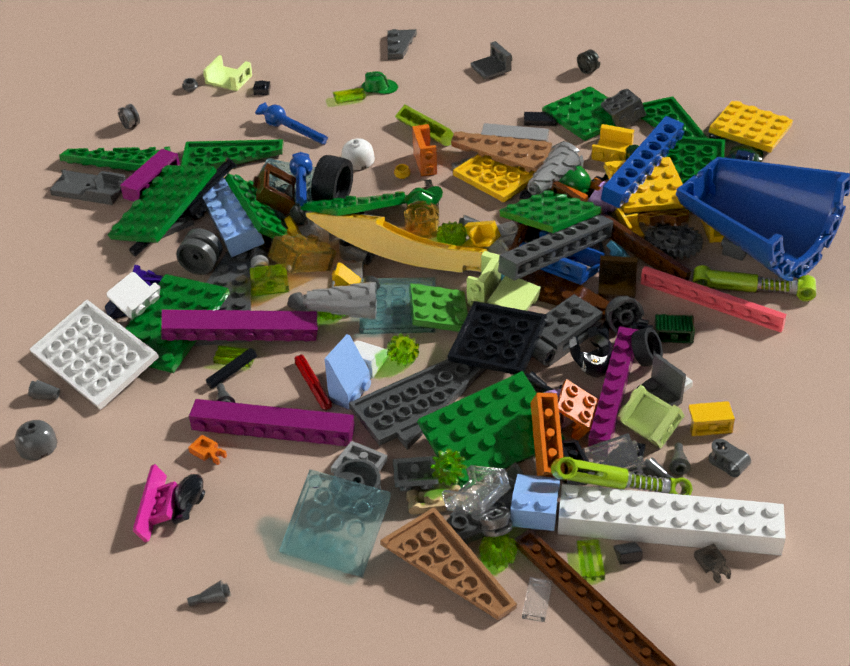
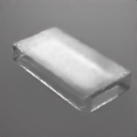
(537, 599)

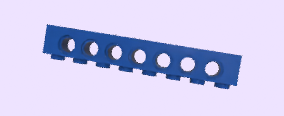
(642, 162)

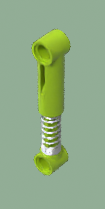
(803, 288)
(617, 477)

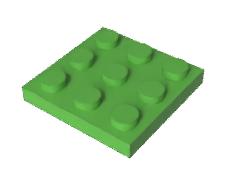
(437, 307)

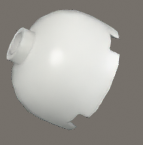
(359, 153)

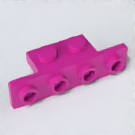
(156, 503)

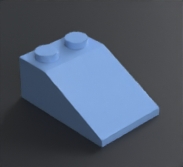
(346, 373)
(535, 502)

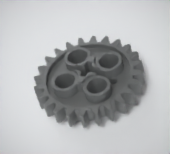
(675, 240)

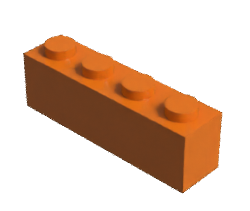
(546, 432)

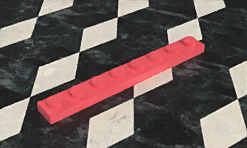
(713, 299)

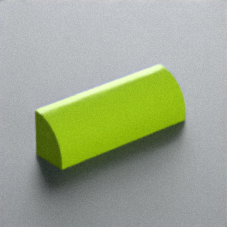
(414, 118)

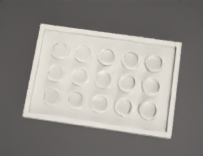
(94, 354)

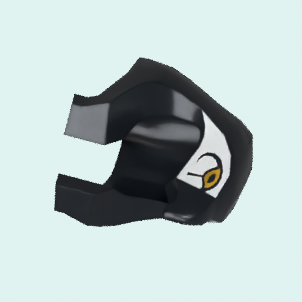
(594, 362)

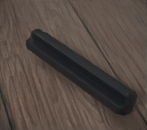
(231, 368)

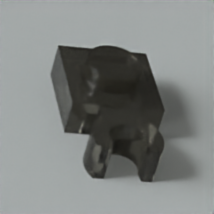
(712, 560)

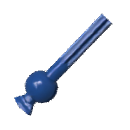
(276, 116)
(301, 167)

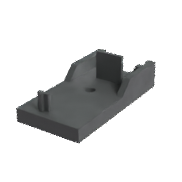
(98, 188)

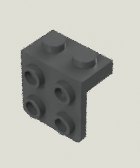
(496, 64)
(624, 108)
(414, 472)

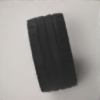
(332, 178)

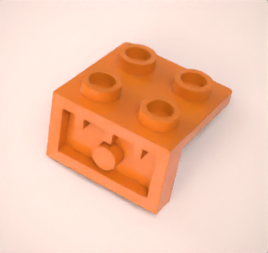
(578, 407)

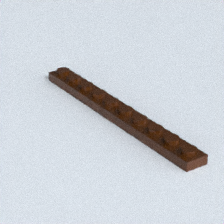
(635, 243)
(590, 601)

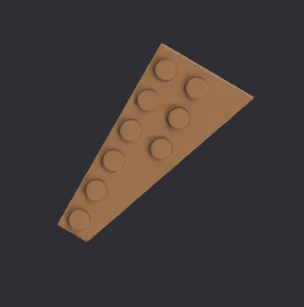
(505, 150)
(441, 554)

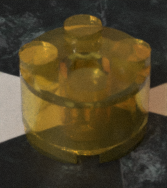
(422, 219)

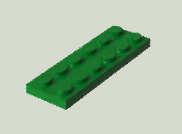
(259, 213)

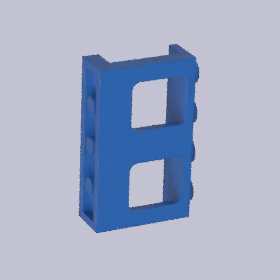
(570, 268)

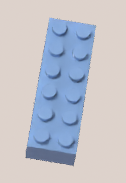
(231, 219)

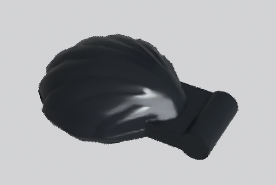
(187, 494)

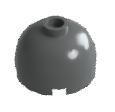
(623, 312)
(35, 439)

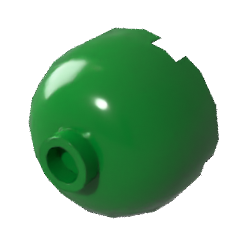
(577, 179)

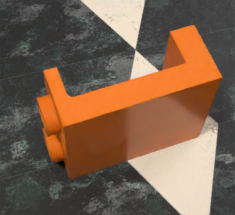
(424, 153)

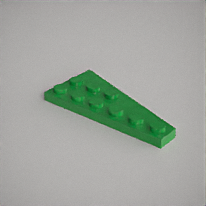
(668, 106)
(239, 151)
(124, 158)
(351, 204)

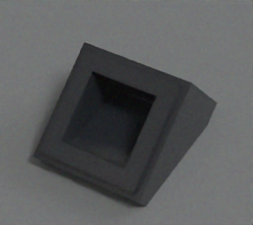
(628, 553)

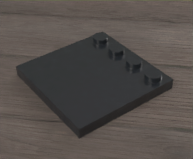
(497, 338)

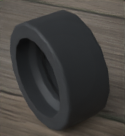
(645, 345)

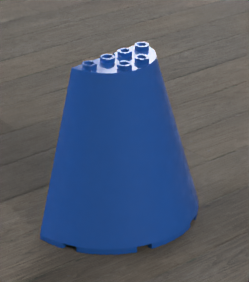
(770, 210)

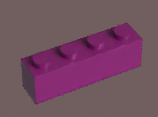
(142, 178)

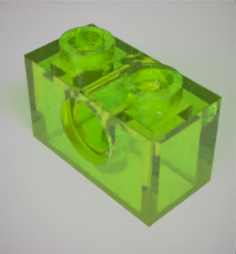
(269, 280)

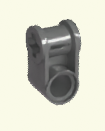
(729, 459)

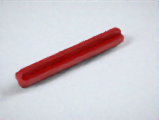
(313, 382)

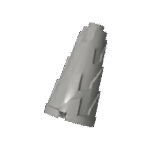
(560, 161)
(353, 300)

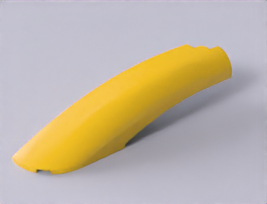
(393, 243)

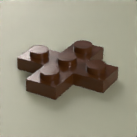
(672, 216)

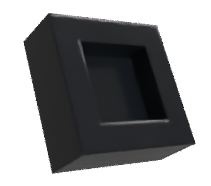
(261, 87)

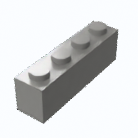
(517, 132)

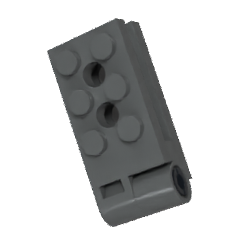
(564, 322)

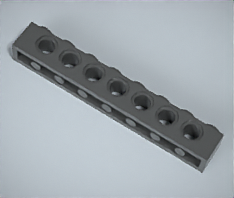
(554, 247)

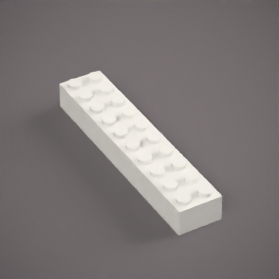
(672, 519)

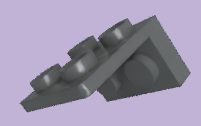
(666, 381)

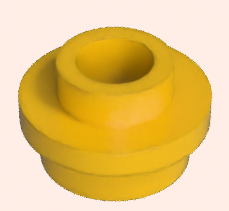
(402, 171)

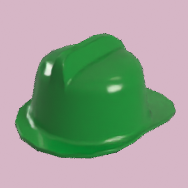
(378, 83)
(430, 195)

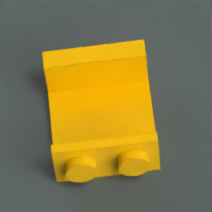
(612, 143)

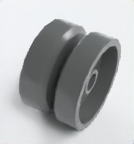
(199, 251)
(359, 471)

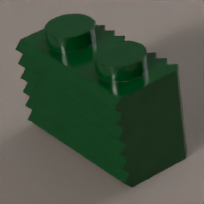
(675, 328)

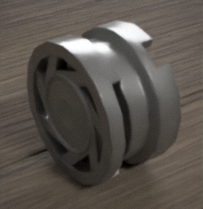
(128, 116)
(496, 522)

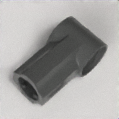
(350, 252)

